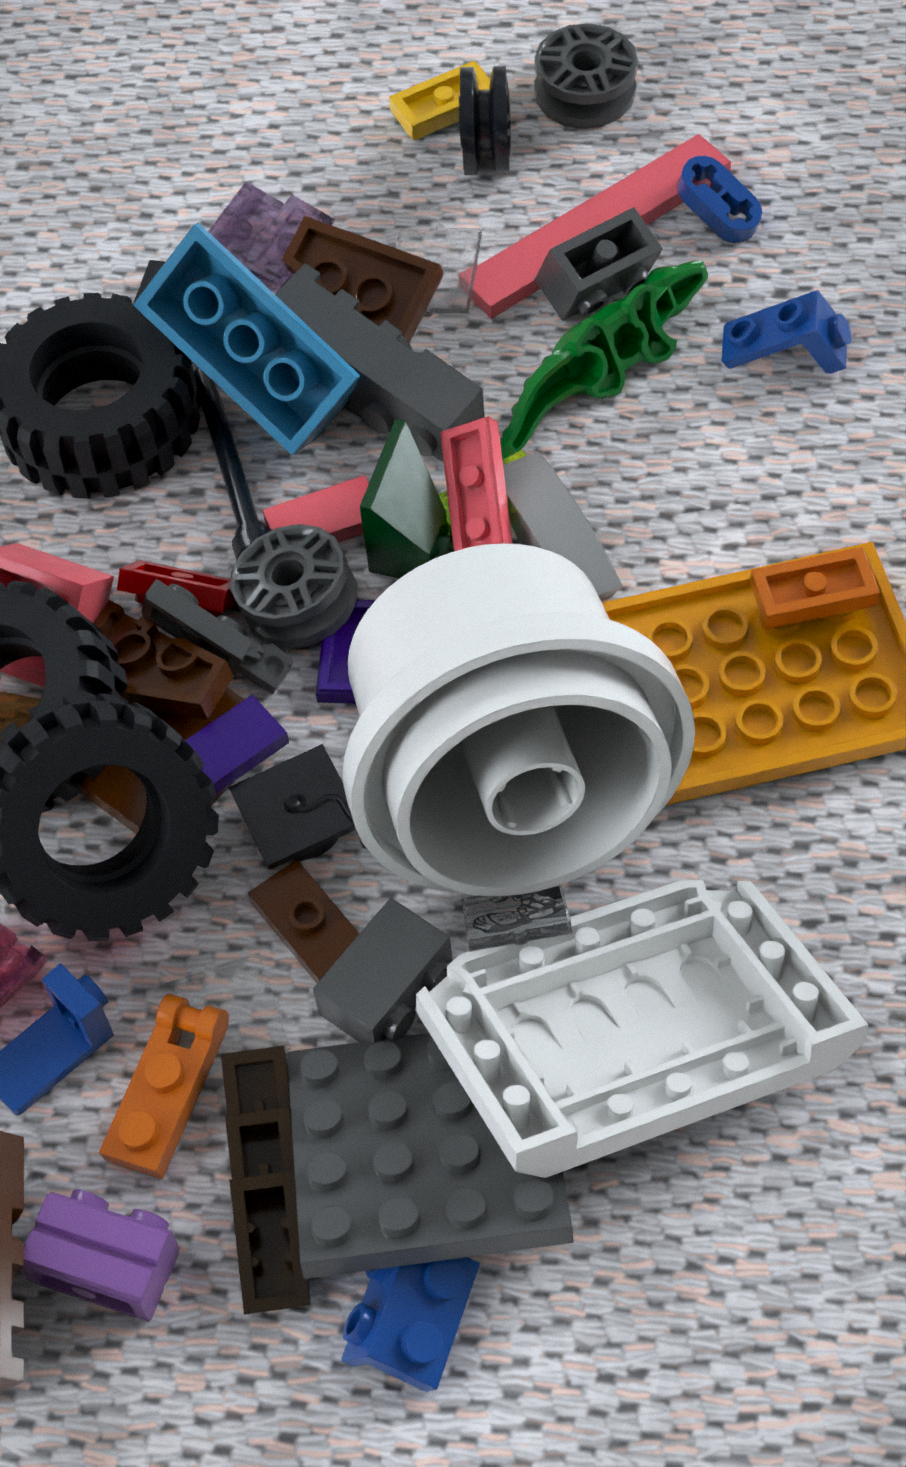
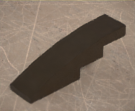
(263, 1180)

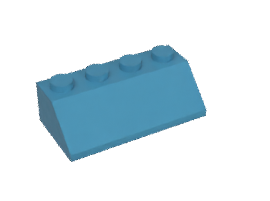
(247, 340)

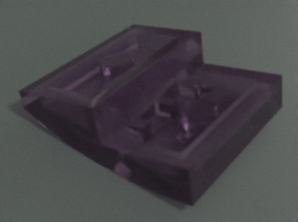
(260, 230)

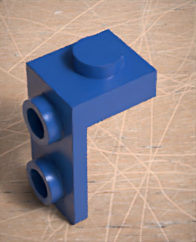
(794, 322)
(55, 1041)

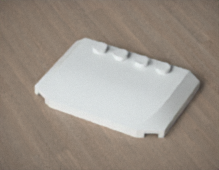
(636, 1023)

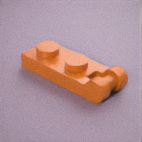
(164, 1087)

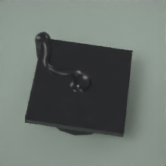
(295, 808)

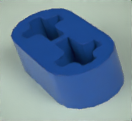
(719, 199)

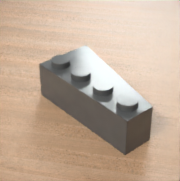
(392, 376)

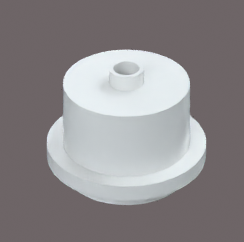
(507, 725)

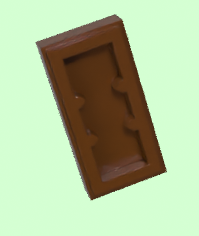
(304, 918)

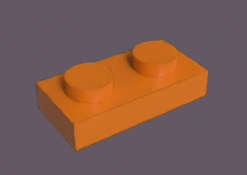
(814, 587)

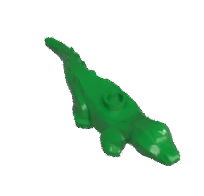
(602, 347)

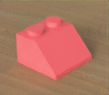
(77, 584)

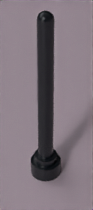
(231, 468)

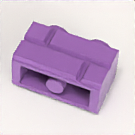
(100, 1253)

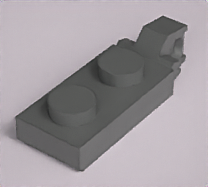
(179, 615)

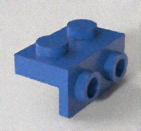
(410, 1319)

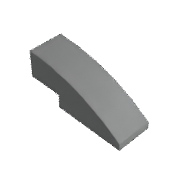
(550, 519)

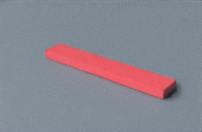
(651, 190)

